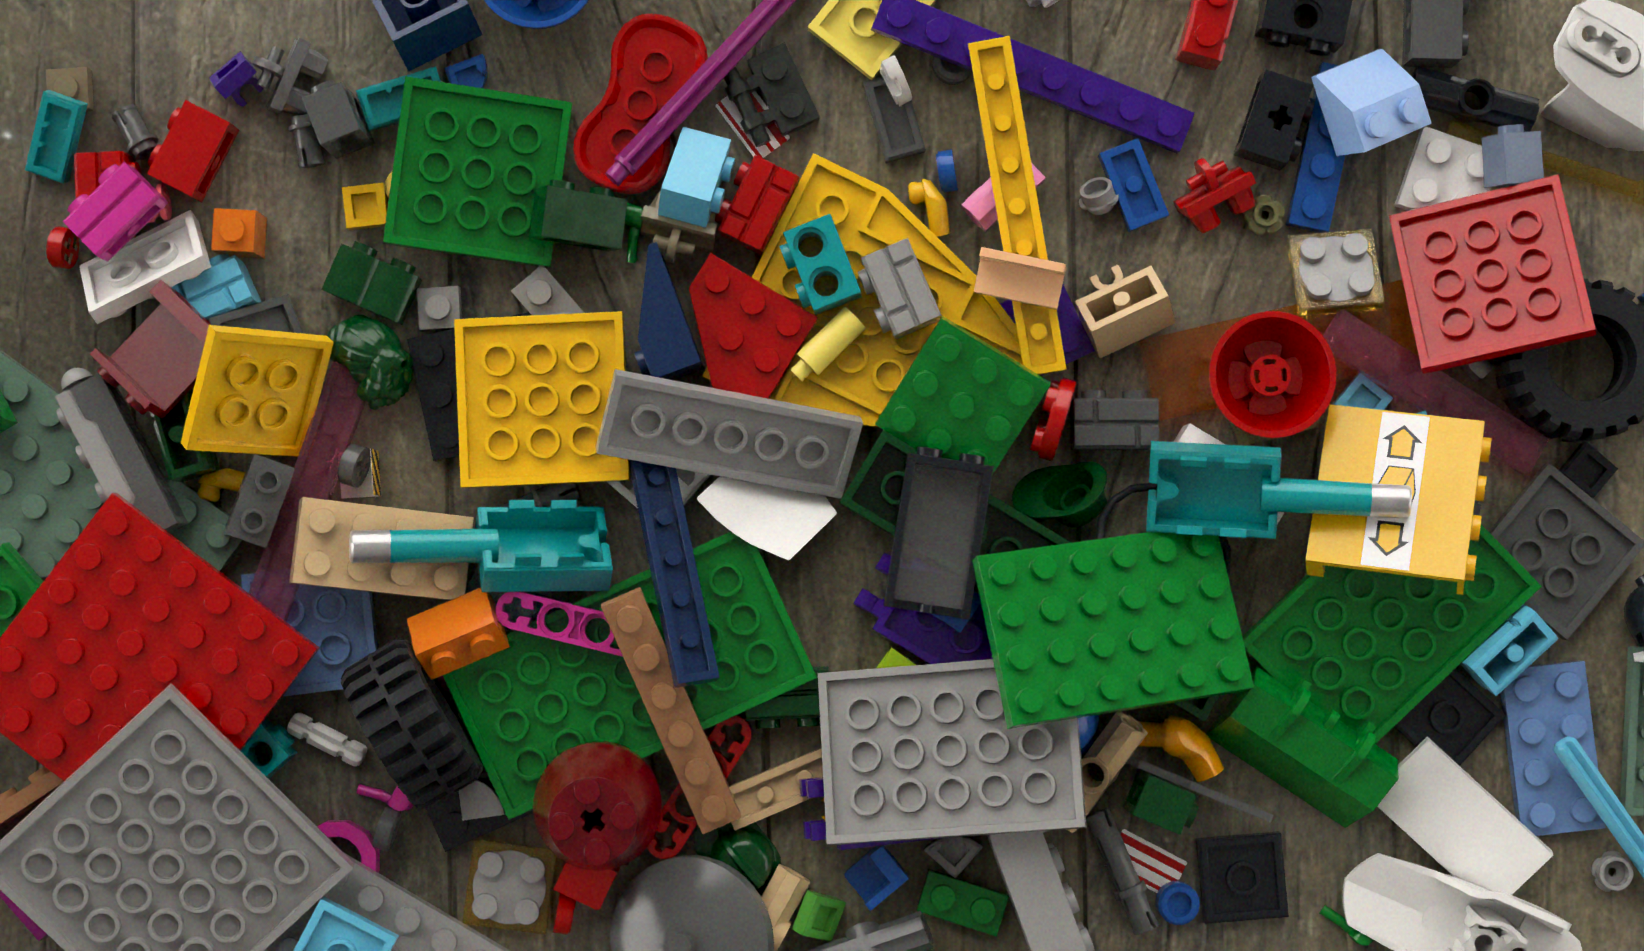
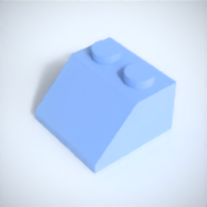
(1369, 102)

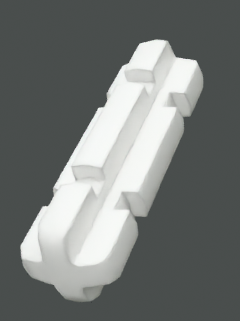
(327, 739)

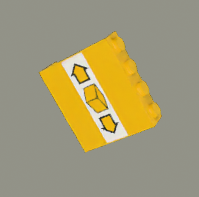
(1439, 463)

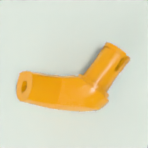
(1186, 741)

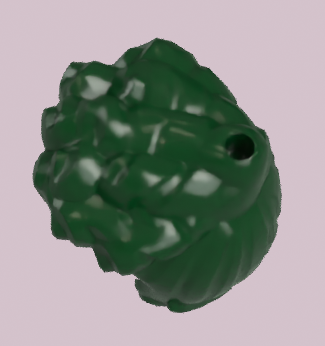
(373, 359)

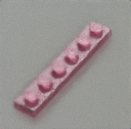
(1432, 392)

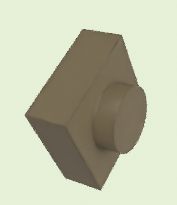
(72, 83)

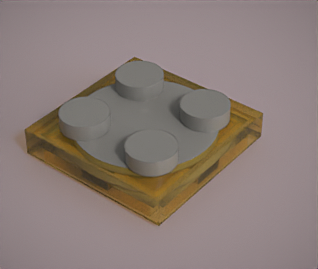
(1335, 272)
(509, 886)

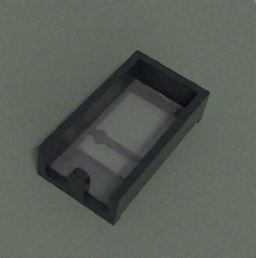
(938, 533)

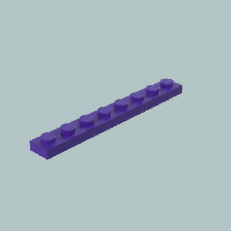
(1039, 74)

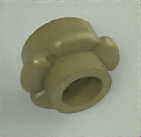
(1272, 223)

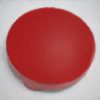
(1049, 432)

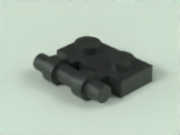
(782, 90)

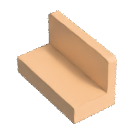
(1019, 278)

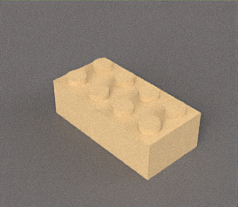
(323, 550)

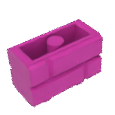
(114, 210)

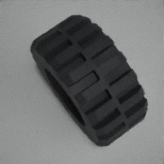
(1557, 414)
(411, 724)

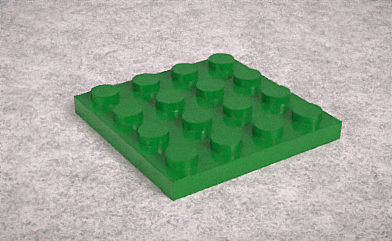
(472, 170)

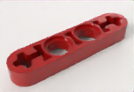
(680, 836)

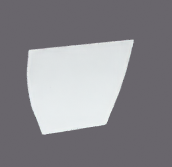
(767, 515)

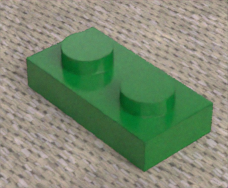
(962, 902)

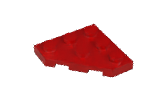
(746, 329)

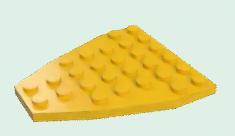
(867, 221)

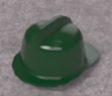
(1063, 492)
(743, 849)

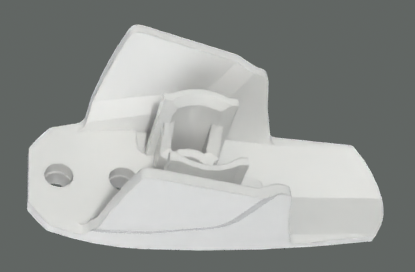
(1602, 94)
(1432, 911)

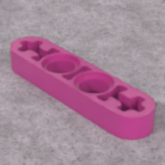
(576, 628)

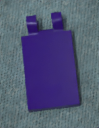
(924, 633)

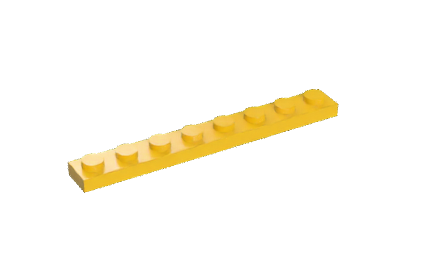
(1015, 192)

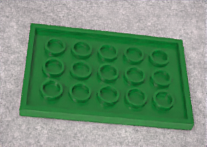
(1110, 625)
(1385, 638)

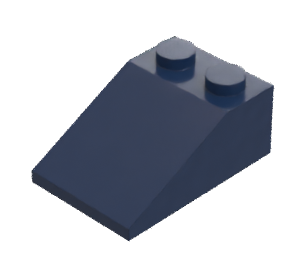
(427, 27)
(663, 332)

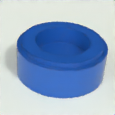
(946, 171)
(1177, 902)

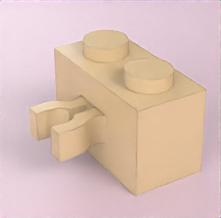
(1124, 310)

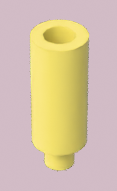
(828, 344)

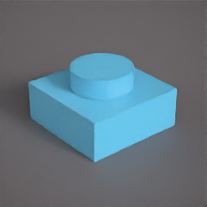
(1363, 393)

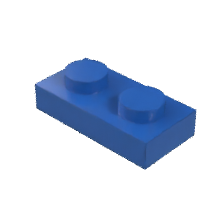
(1134, 182)

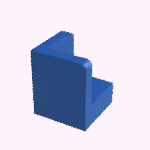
(876, 876)

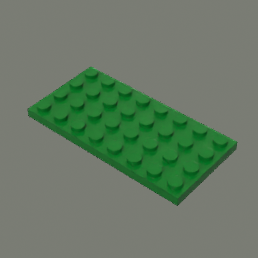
(557, 695)

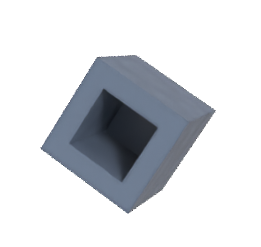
(1512, 156)

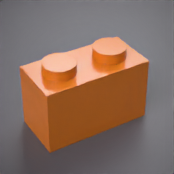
(457, 633)

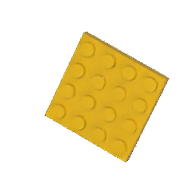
(536, 398)

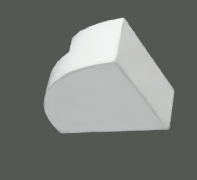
(895, 80)

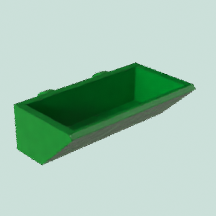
(1306, 748)

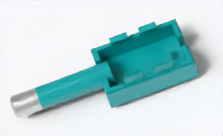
(1241, 490)
(515, 547)

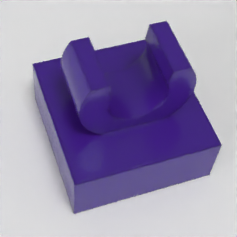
(233, 76)

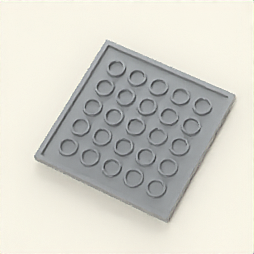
(167, 845)

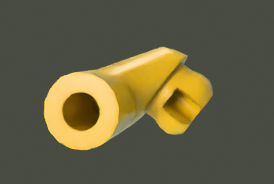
(935, 204)
(215, 481)

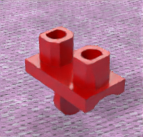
(1210, 188)

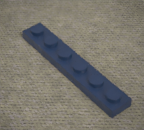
(674, 574)

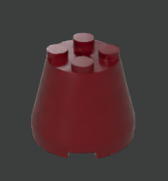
(600, 778)

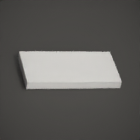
(1461, 822)

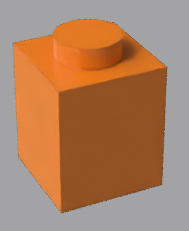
(239, 233)

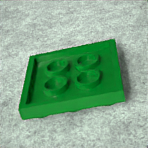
(962, 397)

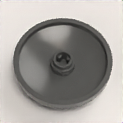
(691, 907)

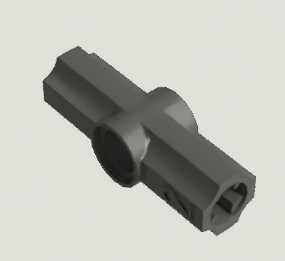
(902, 934)

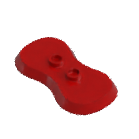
(648, 67)

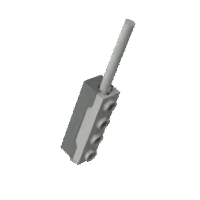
(115, 447)

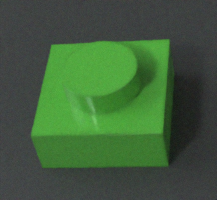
(819, 915)

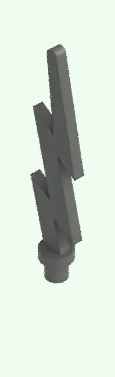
(1200, 789)

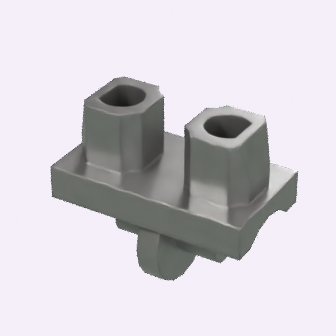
(301, 60)

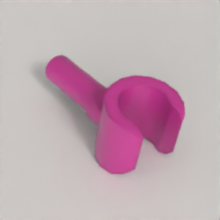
(397, 800)

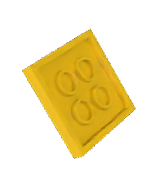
(255, 391)

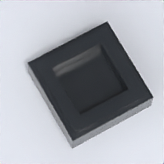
(1588, 469)

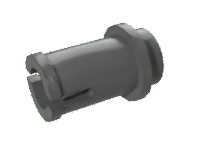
(135, 132)
(306, 142)

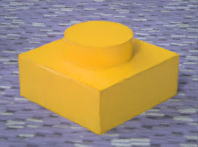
(365, 206)

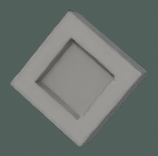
(438, 307)

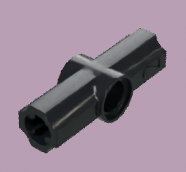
(1497, 105)

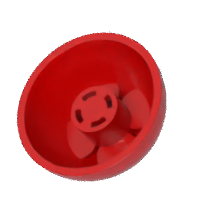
(1287, 356)

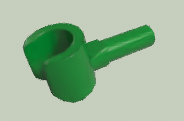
(633, 220)
(1339, 920)

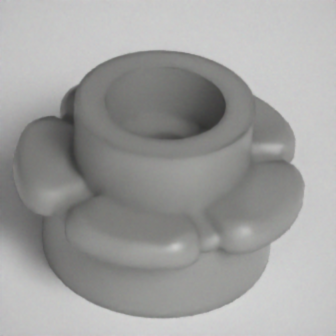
(1098, 196)
(1622, 876)

